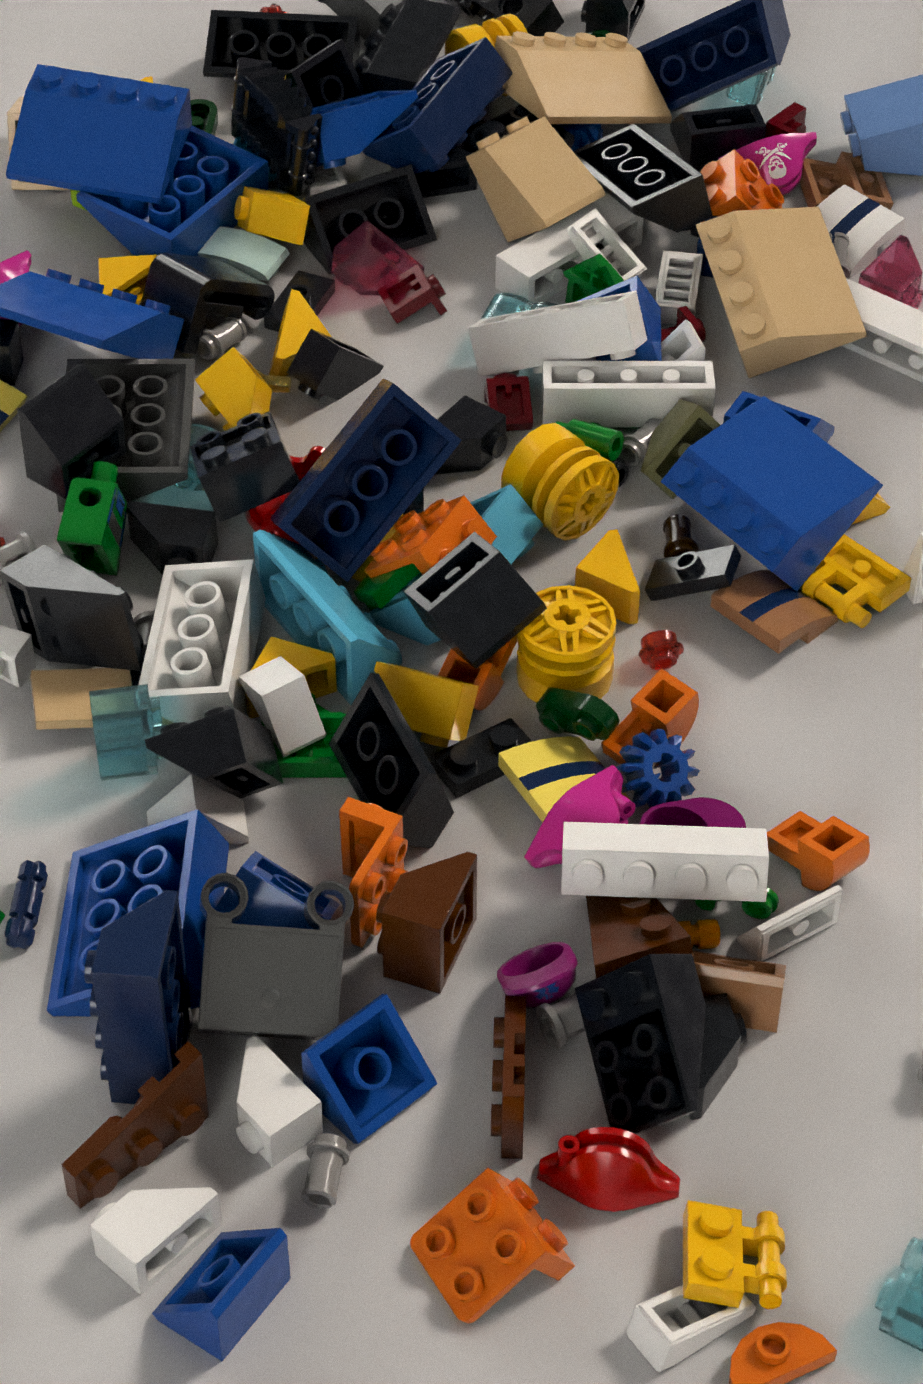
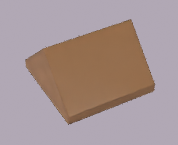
(750, 985)

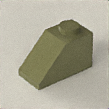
(670, 439)

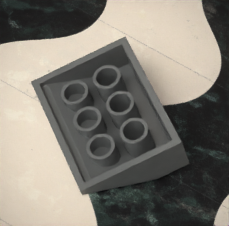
(156, 416)

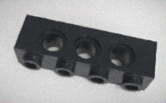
(536, 15)

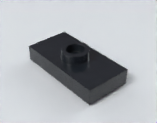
(315, 290)
(693, 572)

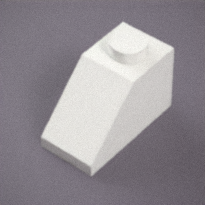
(274, 1106)
(153, 1231)

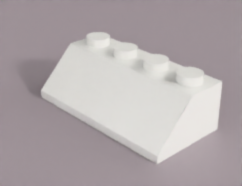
(203, 637)

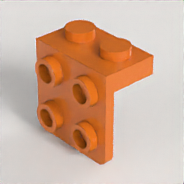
(737, 185)
(428, 536)
(374, 859)
(488, 1244)

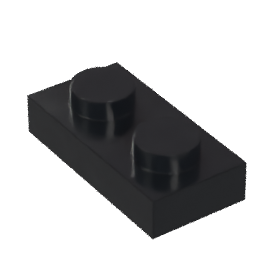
(475, 759)

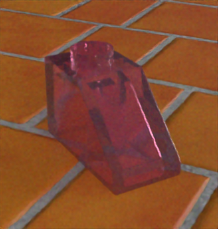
(369, 260)
(896, 273)

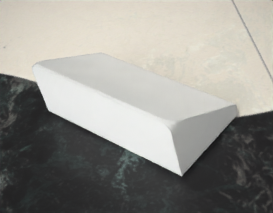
(792, 925)

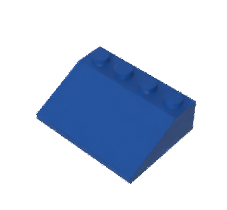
(99, 133)
(194, 204)
(90, 316)
(773, 488)
(123, 875)

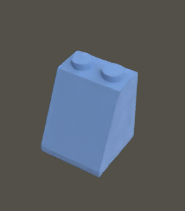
(887, 126)

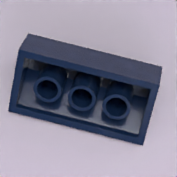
(717, 51)
(447, 104)
(365, 479)
(140, 996)

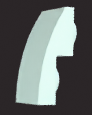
(245, 252)

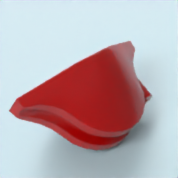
(608, 1170)

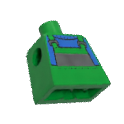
(94, 520)

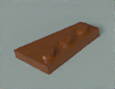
(630, 929)

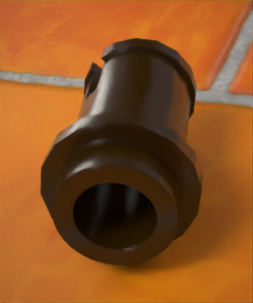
(678, 538)

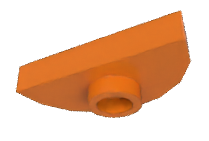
(779, 1354)

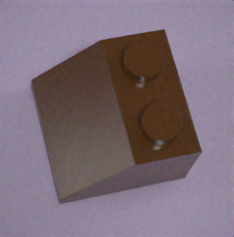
(428, 921)

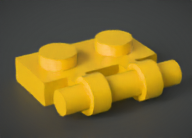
(864, 577)
(715, 1252)

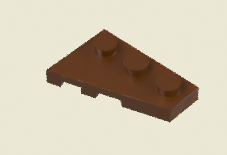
(509, 1077)
(158, 1119)

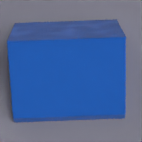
(366, 1070)
(227, 1289)

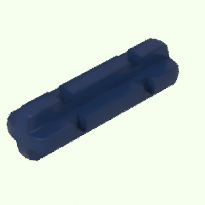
(26, 904)

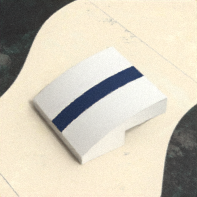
(864, 223)

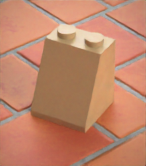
(531, 177)

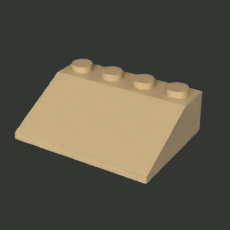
(581, 79)
(780, 285)

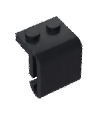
(203, 288)

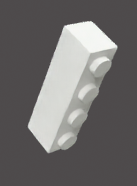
(537, 263)
(891, 330)
(559, 334)
(623, 390)
(665, 861)

